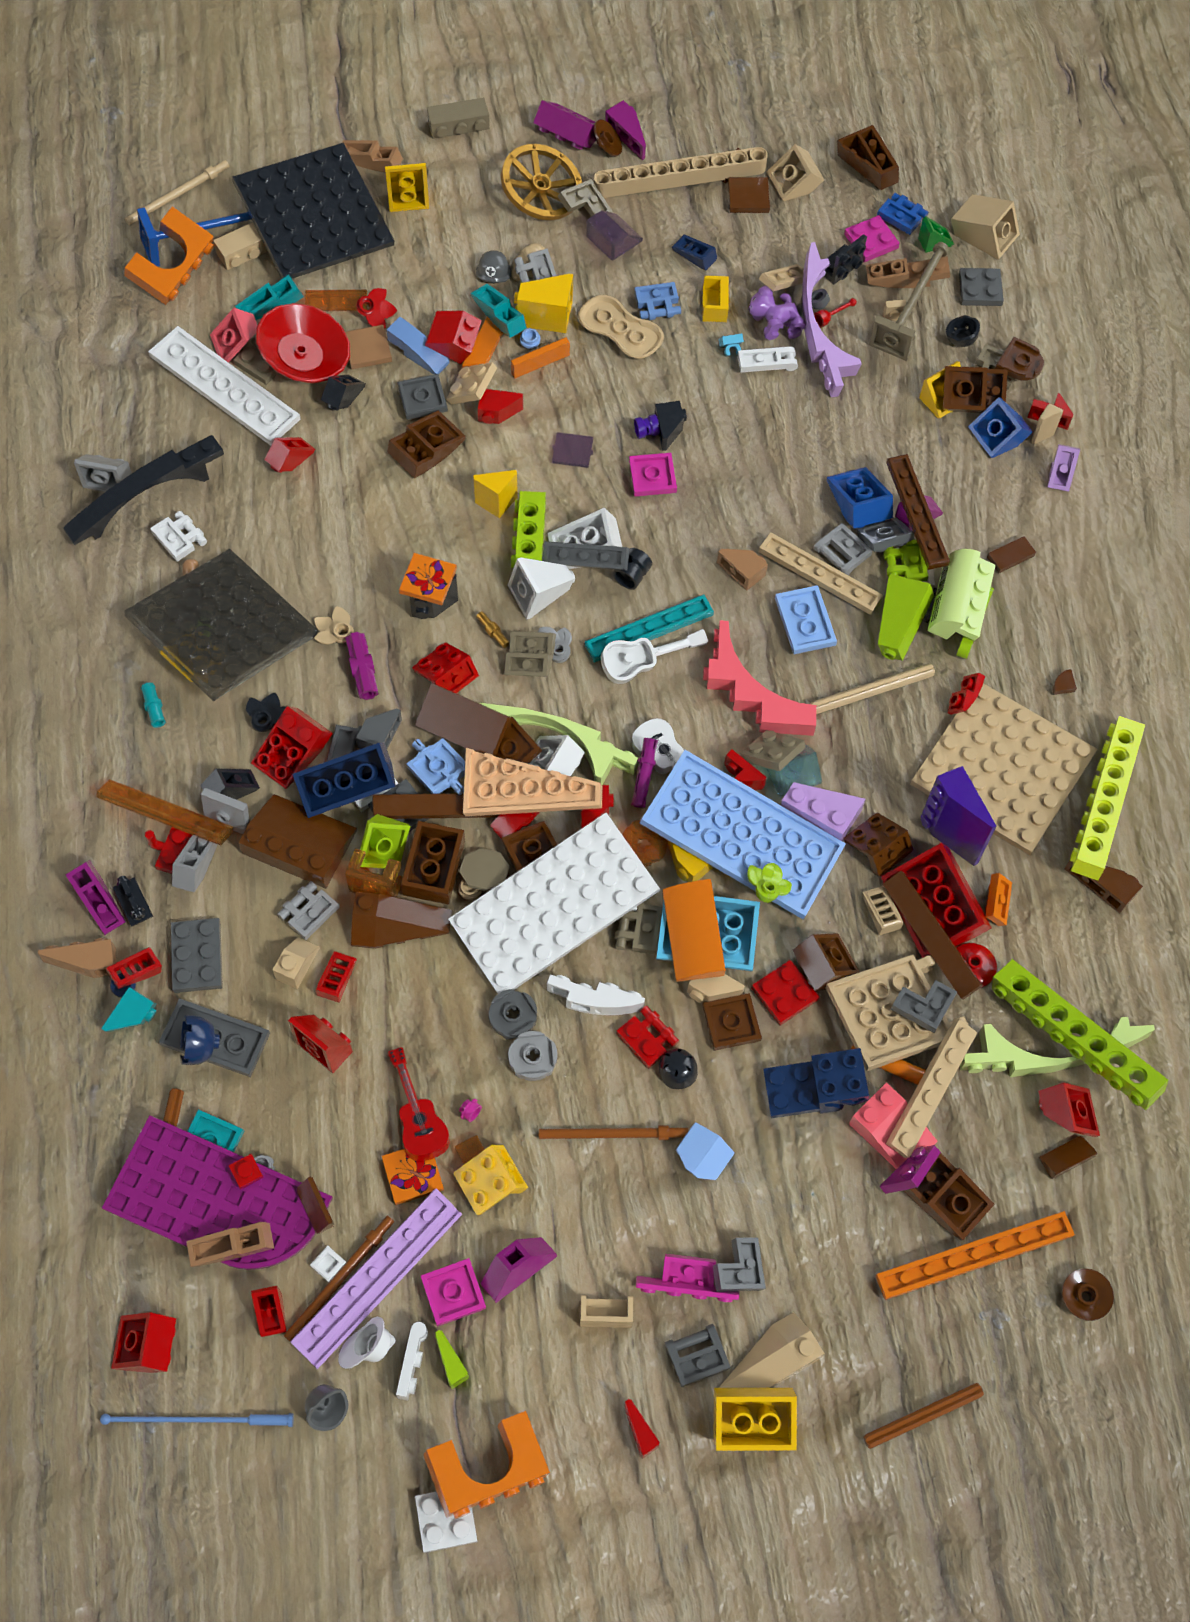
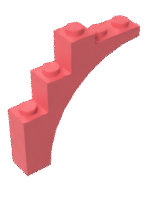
(748, 695)

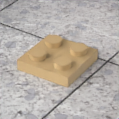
(471, 383)

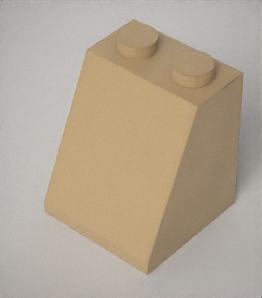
(987, 224)

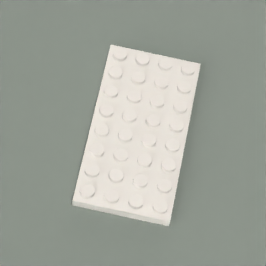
(554, 904)

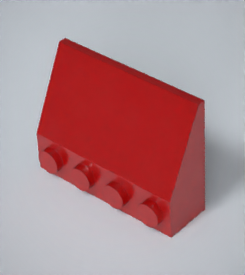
(946, 895)

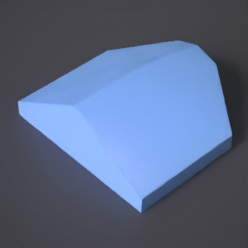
(704, 1152)

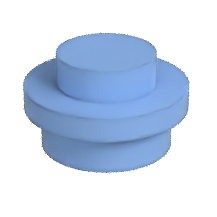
(530, 338)

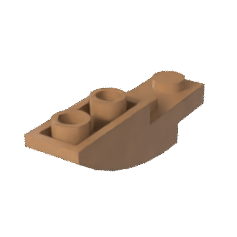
(903, 274)

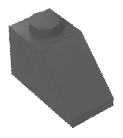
(378, 729)

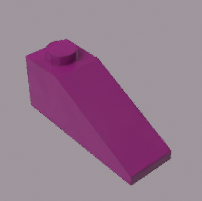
(626, 123)
(96, 896)

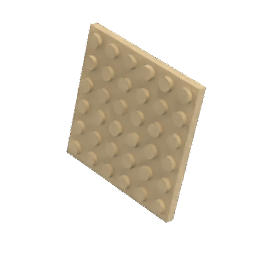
(1015, 763)

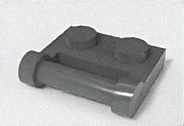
(700, 1363)

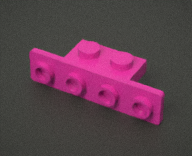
(686, 1276)

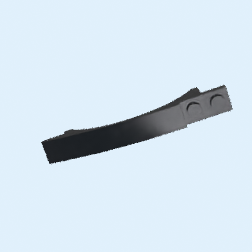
(170, 466)

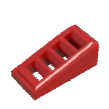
(154, 968)
(329, 993)
(643, 1435)

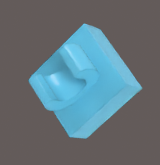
(731, 341)

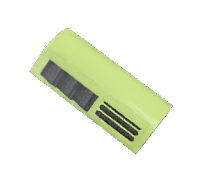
(962, 595)

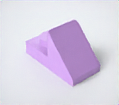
(1063, 467)

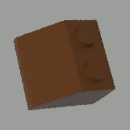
(824, 960)

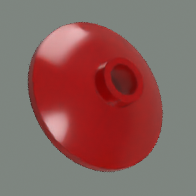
(987, 963)

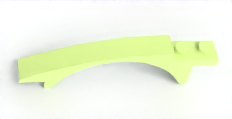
(600, 754)
(1001, 1054)

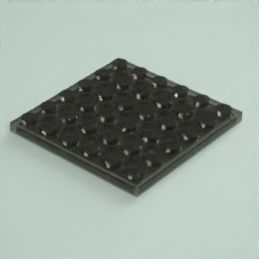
(221, 624)

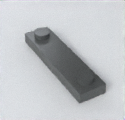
(586, 555)

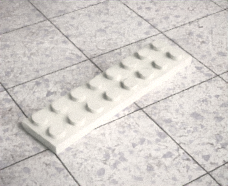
(224, 385)

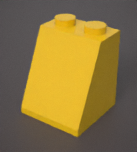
(546, 302)

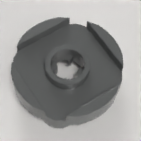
(514, 1000)

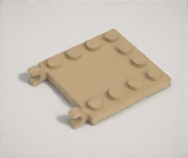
(866, 1011)

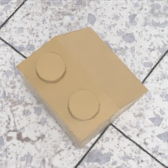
(795, 174)

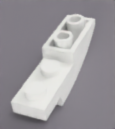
(603, 1001)

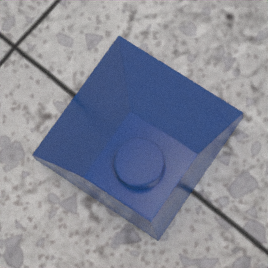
(1000, 428)

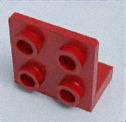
(447, 668)

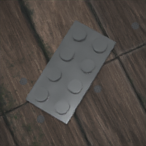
(238, 1044)

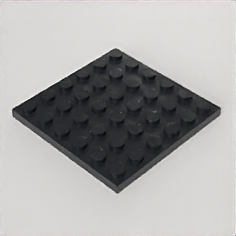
(313, 211)

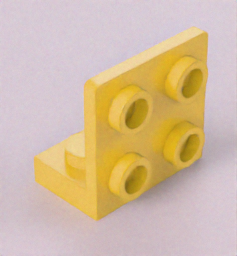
(489, 1178)

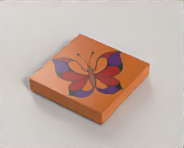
(428, 579)
(409, 1177)

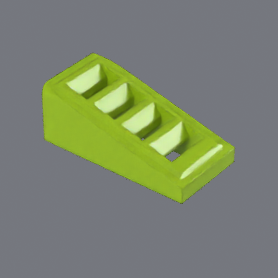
(453, 1366)

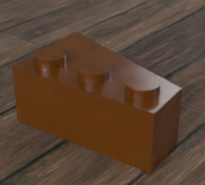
(869, 157)

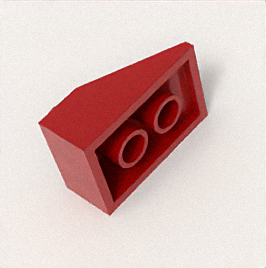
(320, 1040)

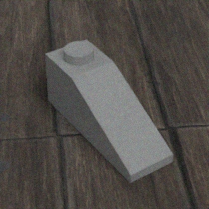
(192, 863)

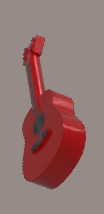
(424, 1132)

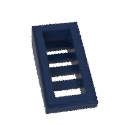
(704, 259)

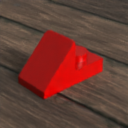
(1039, 406)
(744, 770)

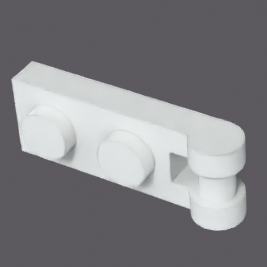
(767, 359)
(412, 1359)

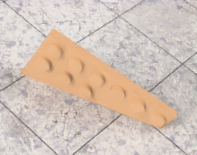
(513, 787)

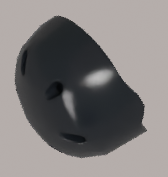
(962, 336)
(677, 1062)

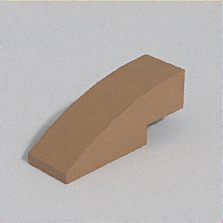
(372, 156)
(230, 1244)

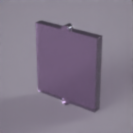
(572, 450)

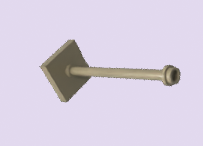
(895, 337)

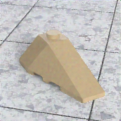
(777, 1355)

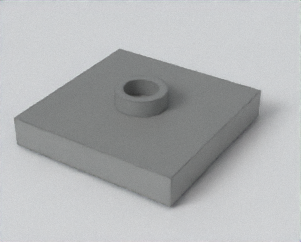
(225, 810)

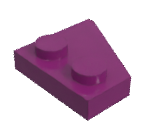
(911, 1171)

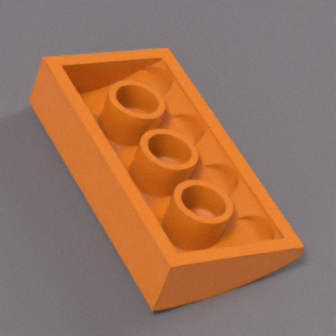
(694, 931)

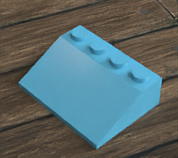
(737, 931)

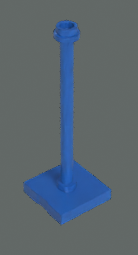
(151, 237)

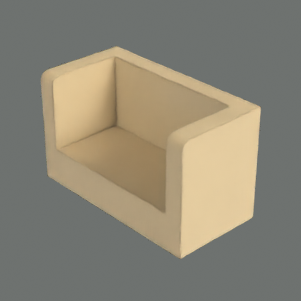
(606, 1312)

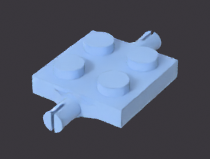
(437, 767)

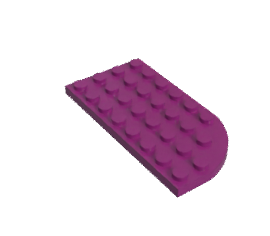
(187, 1192)

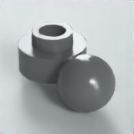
(819, 301)

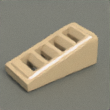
(882, 927)

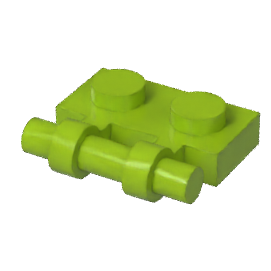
(912, 565)

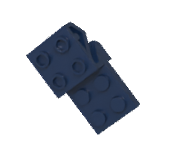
(817, 1085)

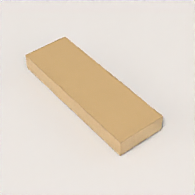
(783, 277)

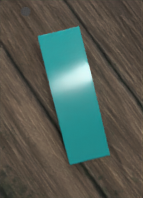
(271, 296)
(499, 310)

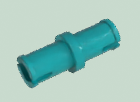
(153, 705)

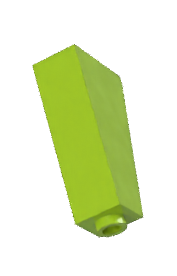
(902, 614)

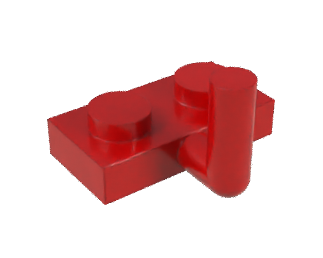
(169, 849)

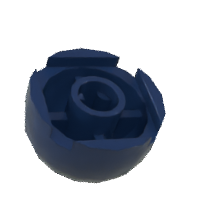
(197, 1040)

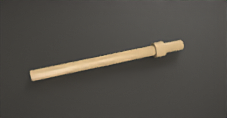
(209, 173)

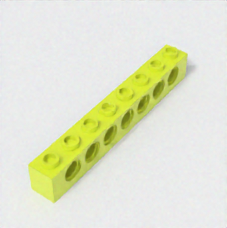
(1107, 799)

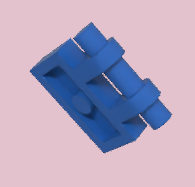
(902, 213)

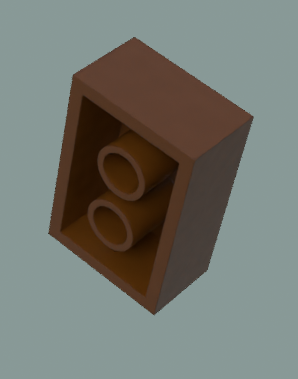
(433, 862)

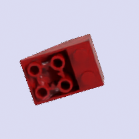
(291, 746)

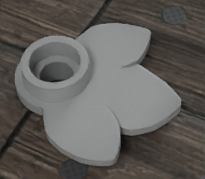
(562, 642)

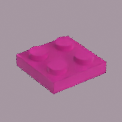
(879, 237)
(652, 474)
(453, 1292)

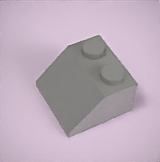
(101, 472)

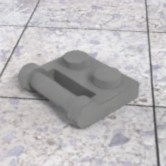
(847, 544)

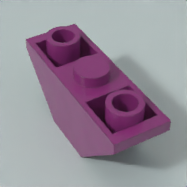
(516, 1265)

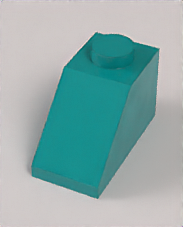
(130, 1011)

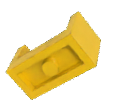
(715, 298)

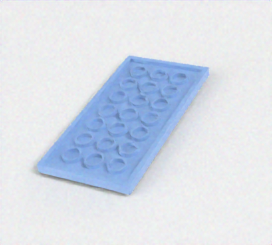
(741, 828)

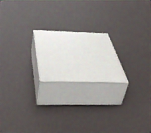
(328, 1264)

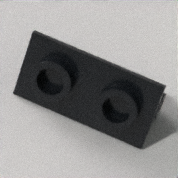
(132, 900)

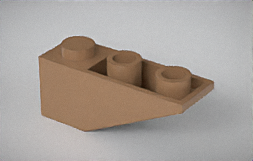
(83, 958)

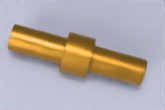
(492, 629)

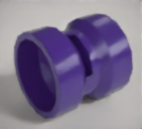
(646, 426)

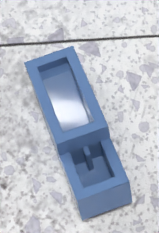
(413, 343)

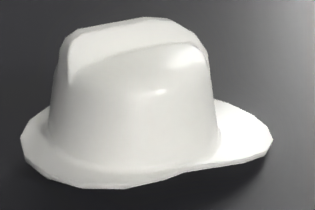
(366, 1344)

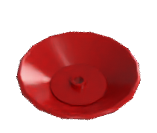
(303, 343)

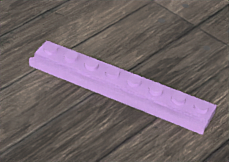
(375, 1278)

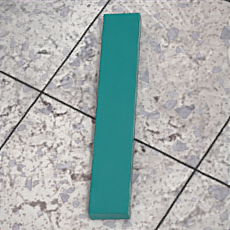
(653, 625)

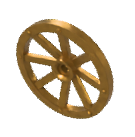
(540, 183)

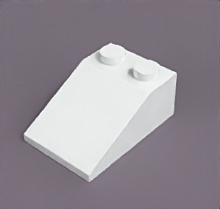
(593, 529)

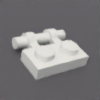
(172, 538)

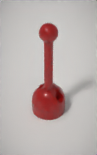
(823, 316)

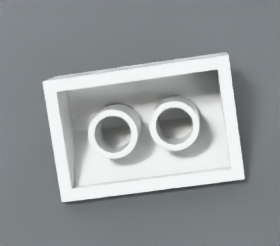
(558, 754)

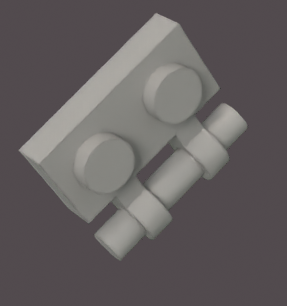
(539, 263)
(313, 914)

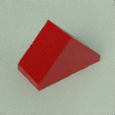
(269, 1310)

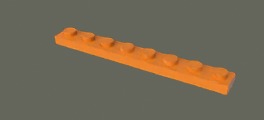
(974, 1255)

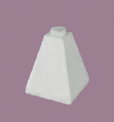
(538, 584)

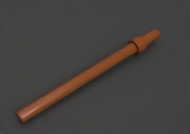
(663, 1132)
(373, 1239)

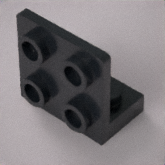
(845, 260)

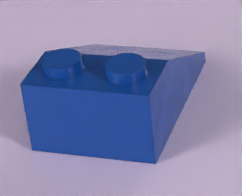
(861, 497)

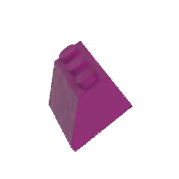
(565, 124)

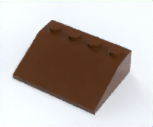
(297, 844)

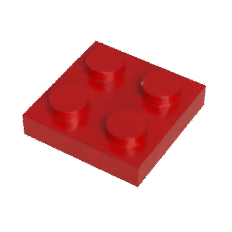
(785, 992)

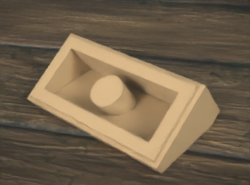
(1047, 423)

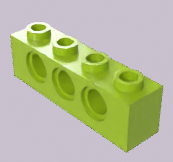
(529, 504)

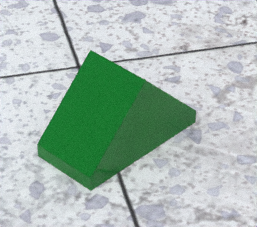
(932, 233)

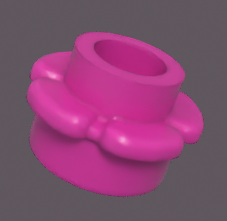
(470, 1110)

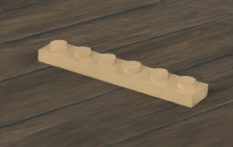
(820, 573)
(931, 1088)

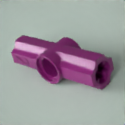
(362, 666)

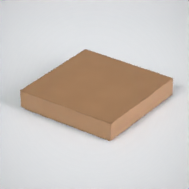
(368, 347)

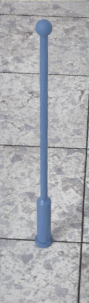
(252, 1419)

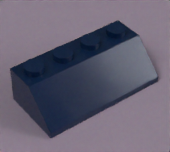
(345, 779)

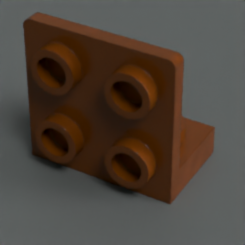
(881, 841)

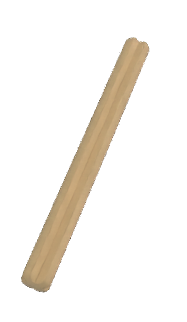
(874, 688)

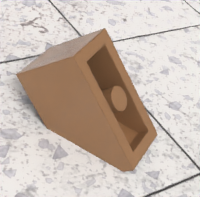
(743, 566)

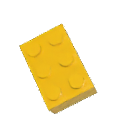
(755, 1419)

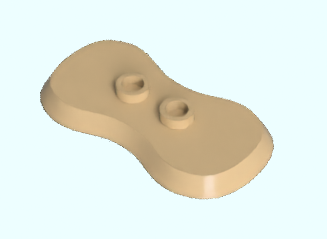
(609, 318)

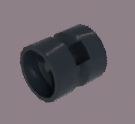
(638, 566)

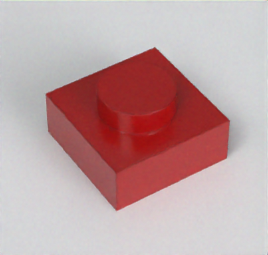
(245, 1171)

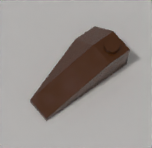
(390, 920)

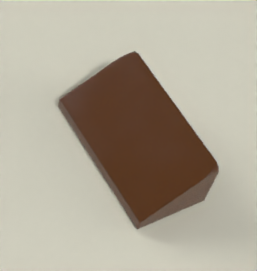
(1067, 1156)
(314, 1206)

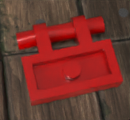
(642, 1042)

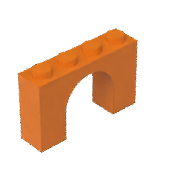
(163, 282)
(460, 1492)

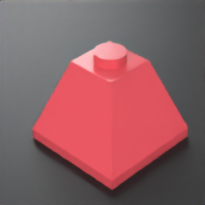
(233, 333)

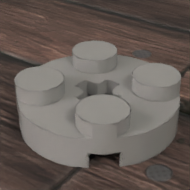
(528, 1069)

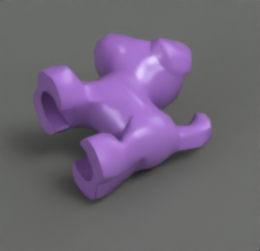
(777, 316)

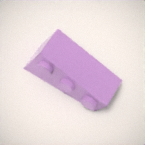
(824, 808)

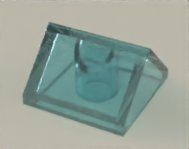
(802, 770)

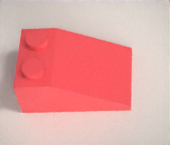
(878, 1119)

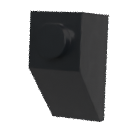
(341, 391)
(671, 420)
(231, 782)

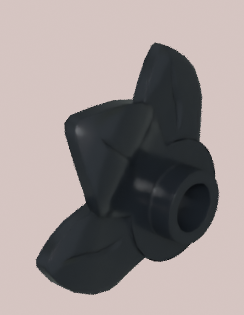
(268, 710)

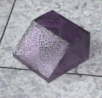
(611, 234)

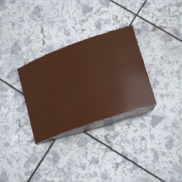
(973, 388)
(425, 443)
(528, 844)
(951, 1198)

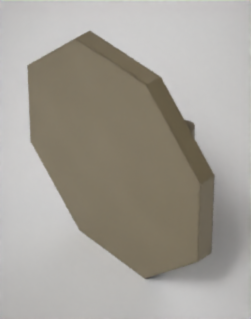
(484, 869)

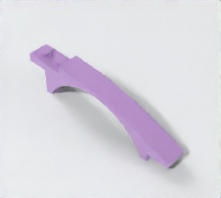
(831, 359)

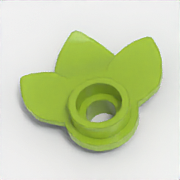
(768, 882)

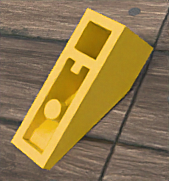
(688, 866)

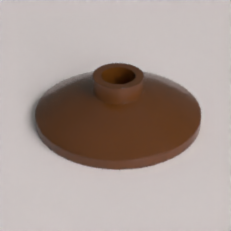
(607, 138)
(1095, 1286)

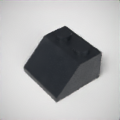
(425, 609)

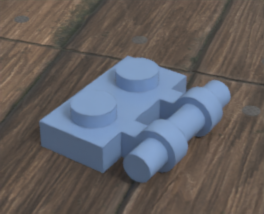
(657, 295)

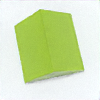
(383, 841)

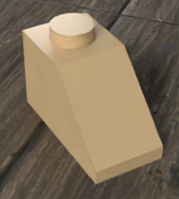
(295, 962)
(714, 988)

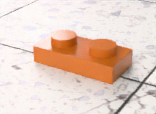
(998, 899)

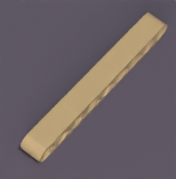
(681, 172)

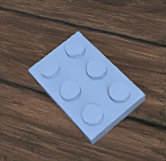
(805, 619)

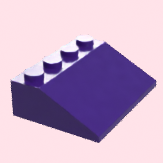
(958, 815)

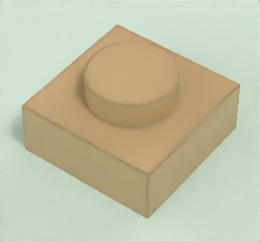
(893, 309)

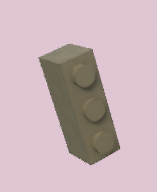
(458, 118)

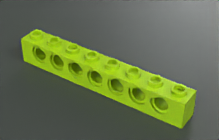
(1091, 1036)

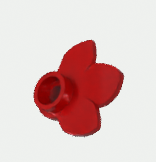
(379, 307)

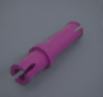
(646, 763)

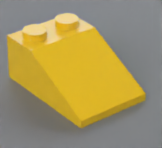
(407, 187)

